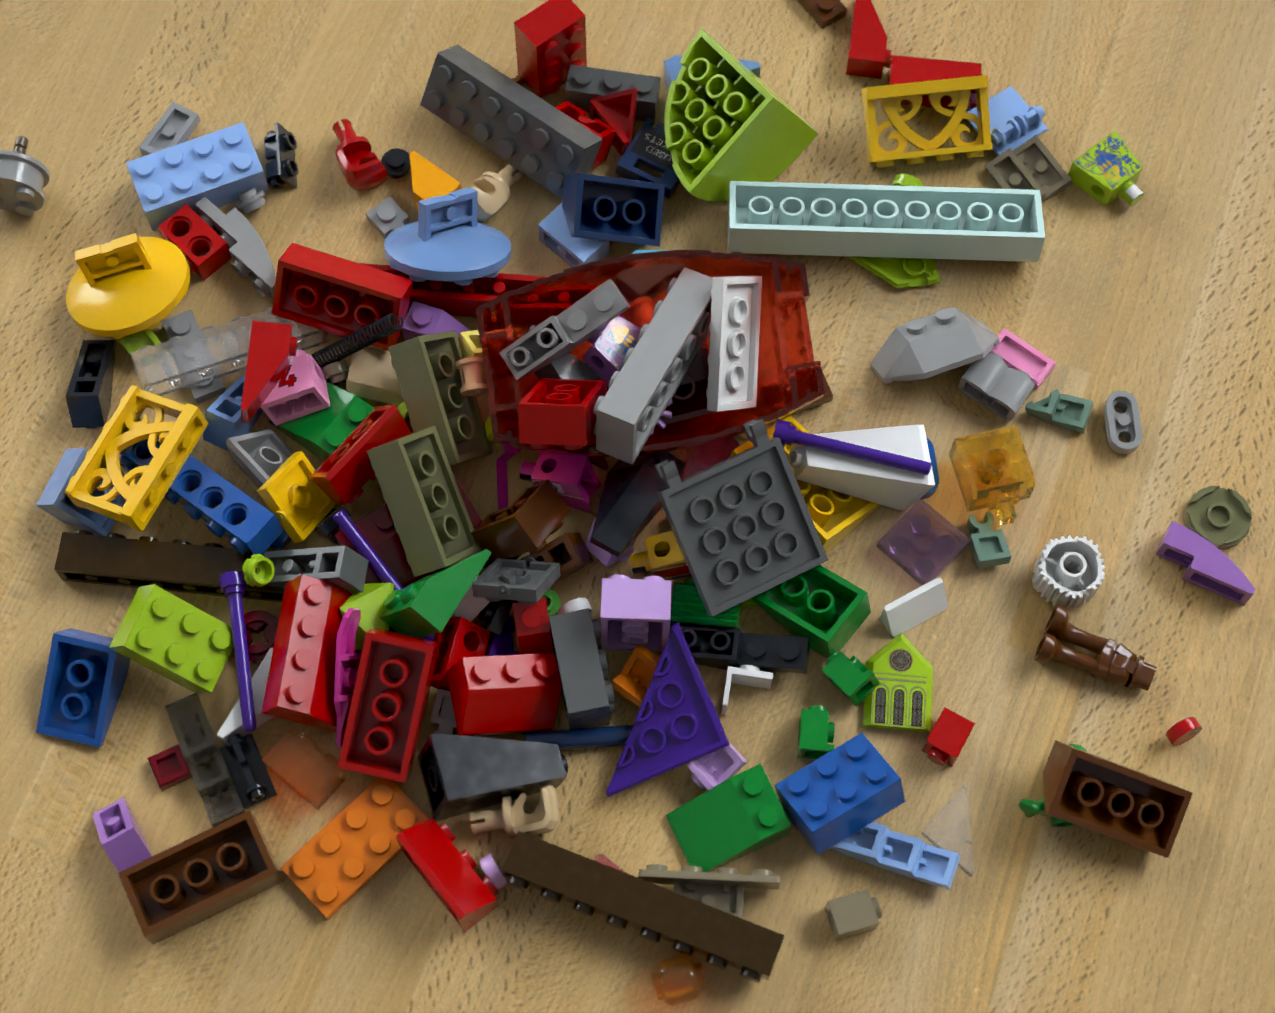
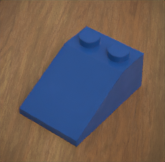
(81, 687)

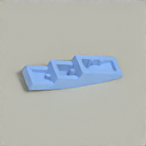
(901, 854)

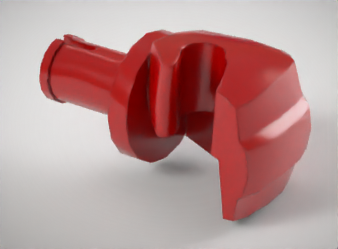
(357, 162)

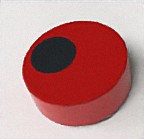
(1183, 731)

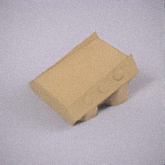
(373, 377)

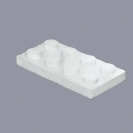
(734, 342)

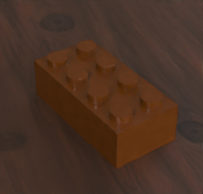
(200, 877)

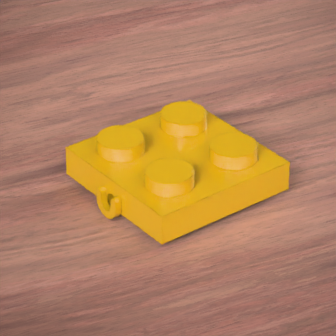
(295, 497)

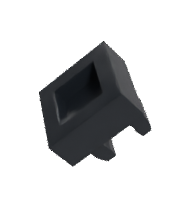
(328, 525)

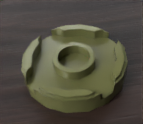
(1219, 516)

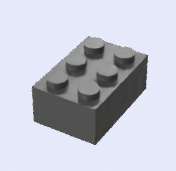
(582, 669)

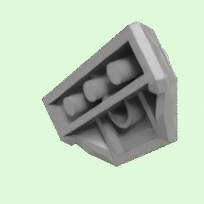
(933, 346)

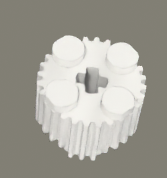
(1063, 587)

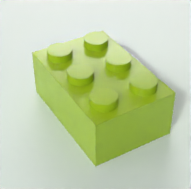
(174, 639)

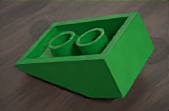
(328, 428)
(430, 602)
(811, 611)
(729, 820)

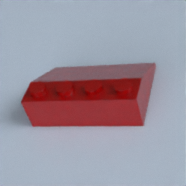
(305, 654)

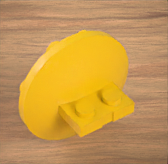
(127, 285)

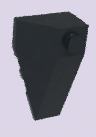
(629, 501)

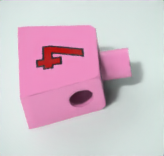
(298, 392)

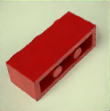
(915, 69)

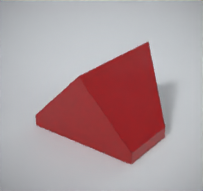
(620, 113)

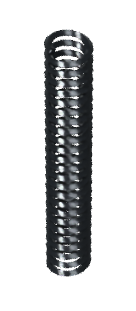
(372, 339)

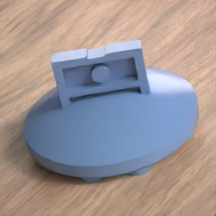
(448, 242)

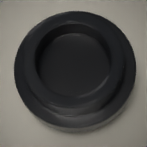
(396, 162)

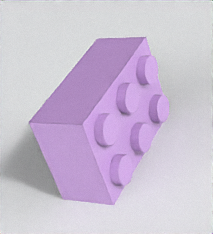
(635, 613)

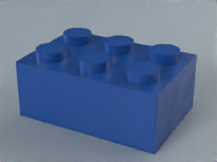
(840, 793)

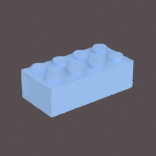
(208, 166)

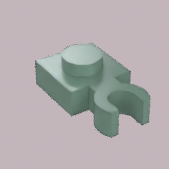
(987, 544)

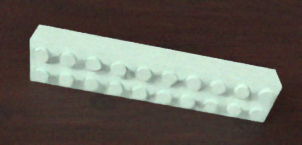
(885, 221)

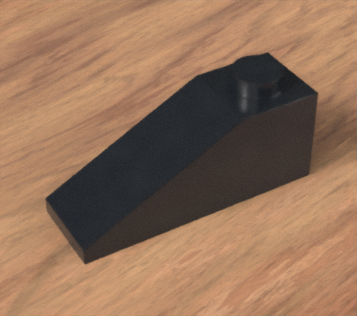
(91, 384)

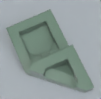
(1063, 411)

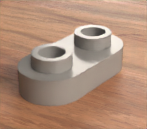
(1124, 424)

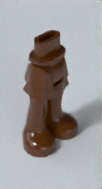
(1113, 661)

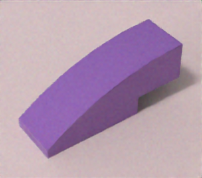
(1204, 564)

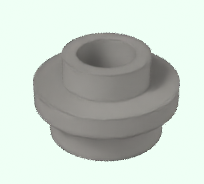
(251, 200)

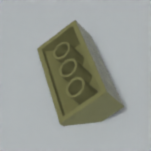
(433, 395)
(424, 501)

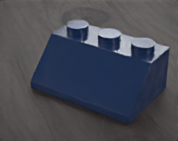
(613, 209)

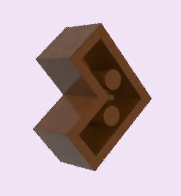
(522, 524)

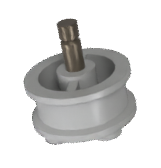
(21, 180)

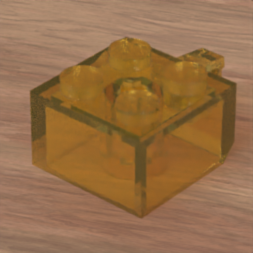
(993, 471)

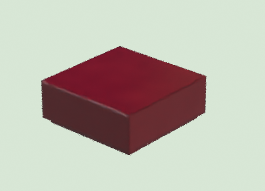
(169, 767)

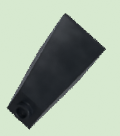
(479, 771)

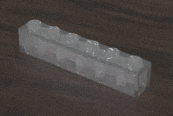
(208, 353)

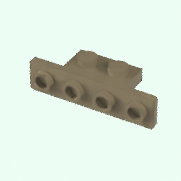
(719, 889)

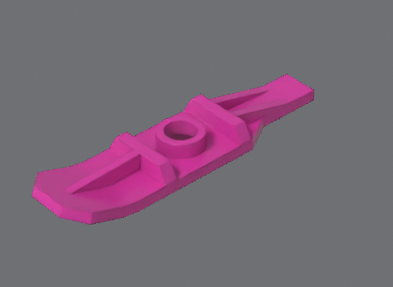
(344, 669)

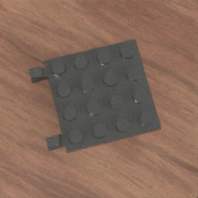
(741, 522)

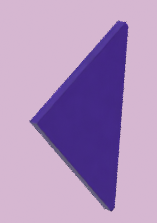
(673, 721)

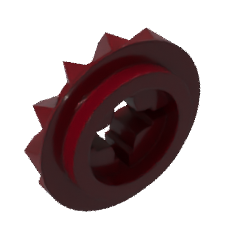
(256, 622)

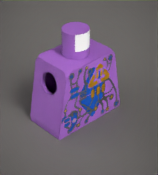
(610, 347)

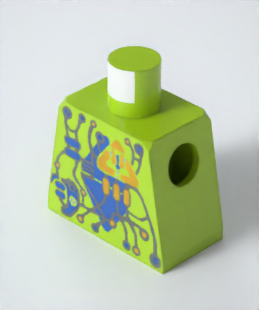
(1108, 171)

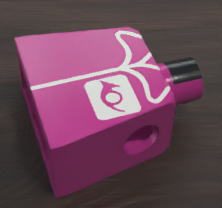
(570, 476)

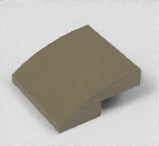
(1029, 168)

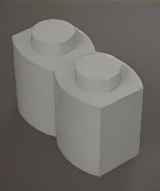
(996, 385)

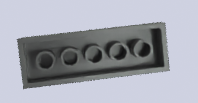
(508, 119)

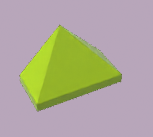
(372, 606)

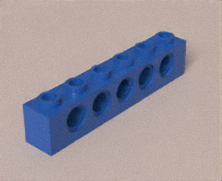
(259, 524)

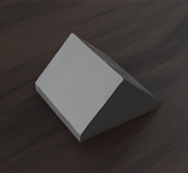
(259, 454)

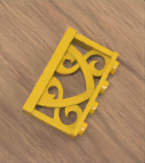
(957, 89)
(122, 431)

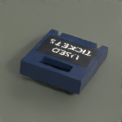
(651, 150)

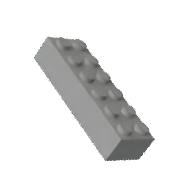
(654, 367)

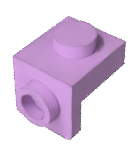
(716, 767)

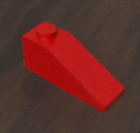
(867, 43)
(266, 363)

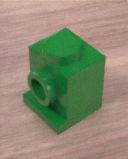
(850, 677)
(815, 732)

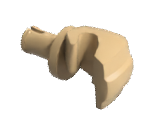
(494, 191)
(515, 818)

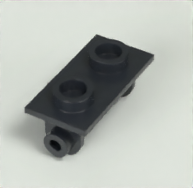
(280, 146)
(247, 770)

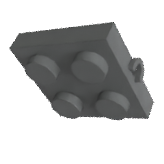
(515, 580)

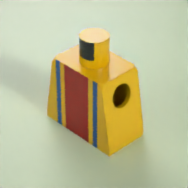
(662, 558)

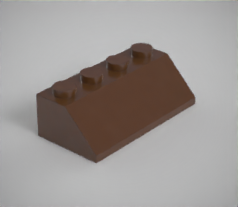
(1113, 799)

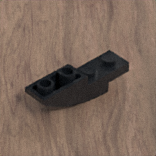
(730, 647)

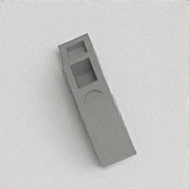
(245, 245)
(565, 331)

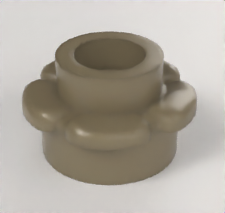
(336, 372)

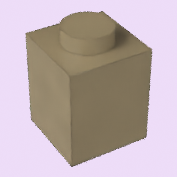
(853, 914)

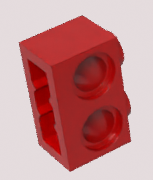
(199, 239)
(457, 640)

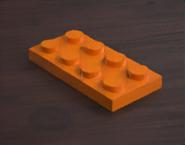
(353, 846)

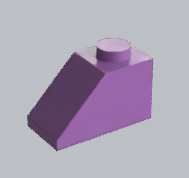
(429, 320)
(121, 835)

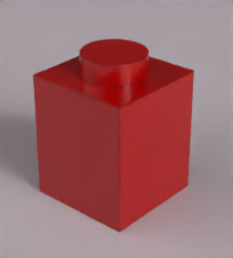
(947, 738)

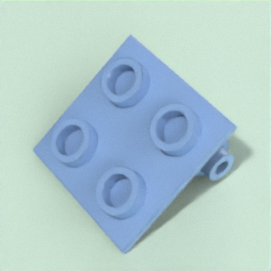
(1011, 120)

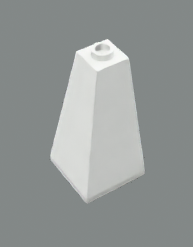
(867, 479)

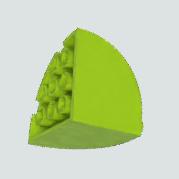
(727, 123)

